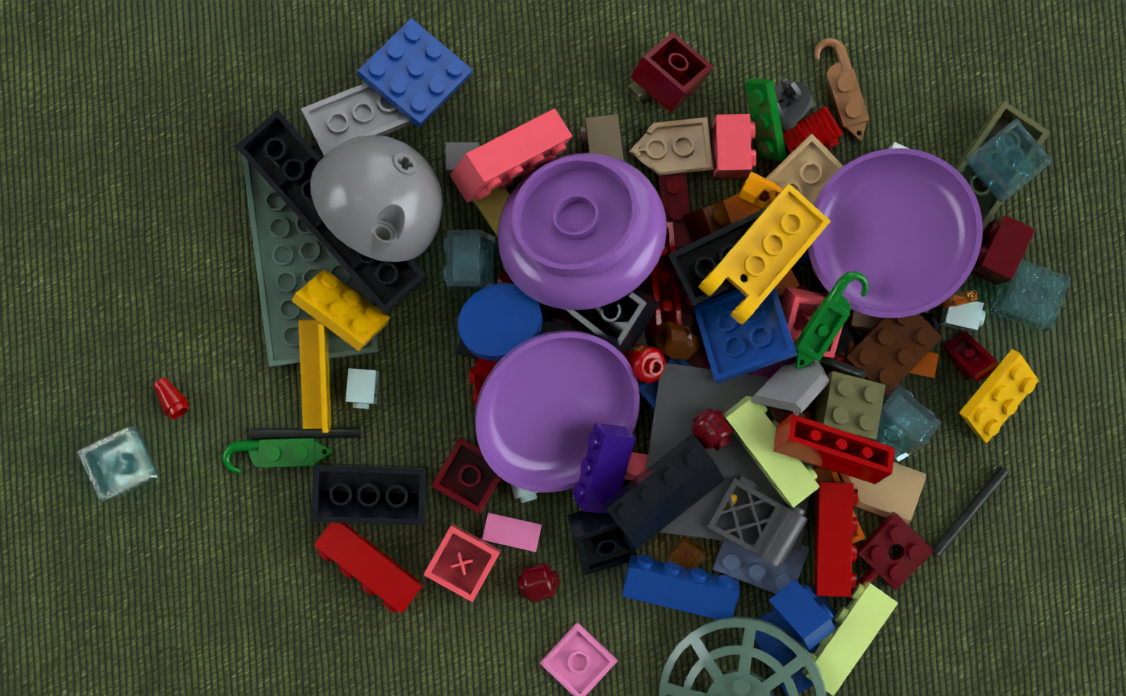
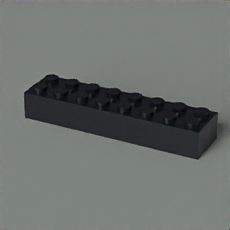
(287, 166)

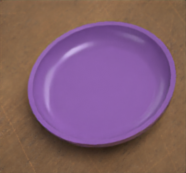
(902, 225)
(581, 231)
(545, 404)

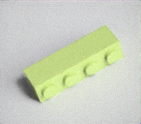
(757, 436)
(853, 633)

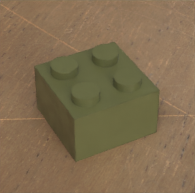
(850, 405)

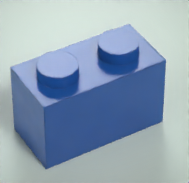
(802, 614)

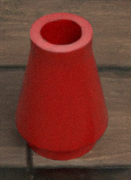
(171, 400)

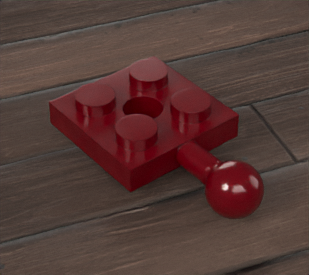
(876, 547)

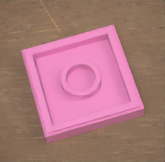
(578, 661)

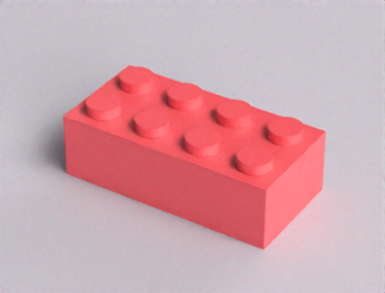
(510, 156)

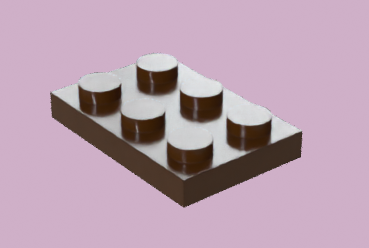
(893, 349)

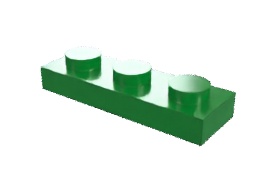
(766, 116)

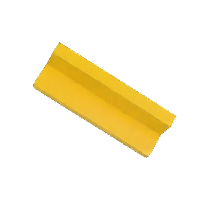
(315, 375)

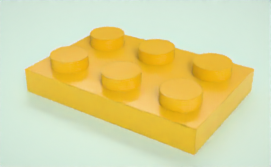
(341, 309)
(999, 396)

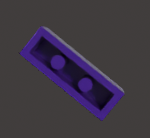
(603, 466)

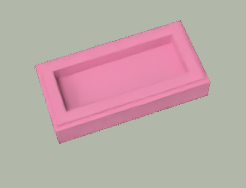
(512, 532)

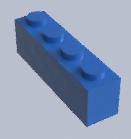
(680, 587)

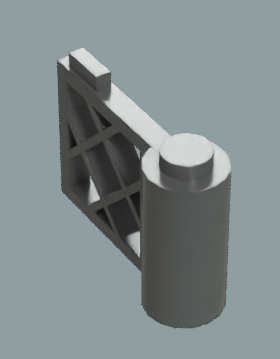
(778, 533)

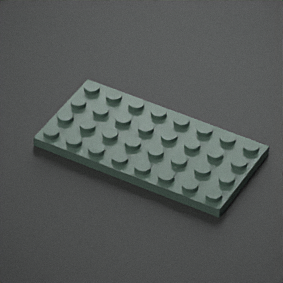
(285, 262)

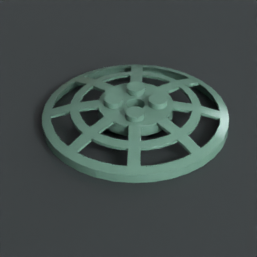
(741, 681)

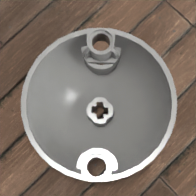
(375, 182)

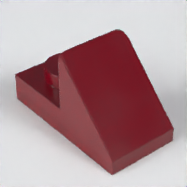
(970, 357)

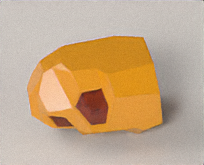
(758, 191)

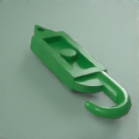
(827, 320)
(277, 452)

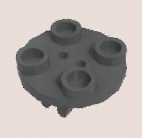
(793, 102)

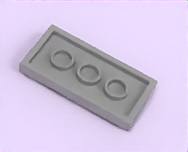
(351, 115)

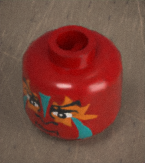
(646, 362)

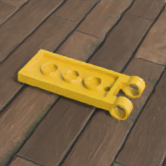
(768, 250)

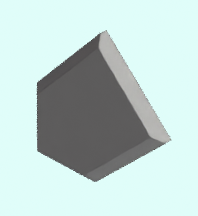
(792, 388)

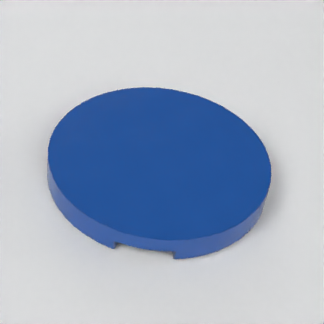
(498, 320)

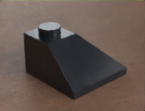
(599, 541)

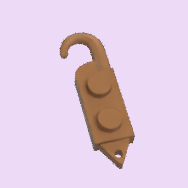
(845, 90)

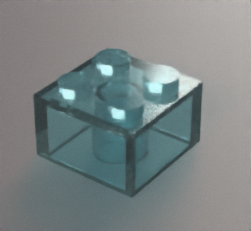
(1008, 160)
(469, 260)
(1032, 296)
(905, 423)
(118, 464)

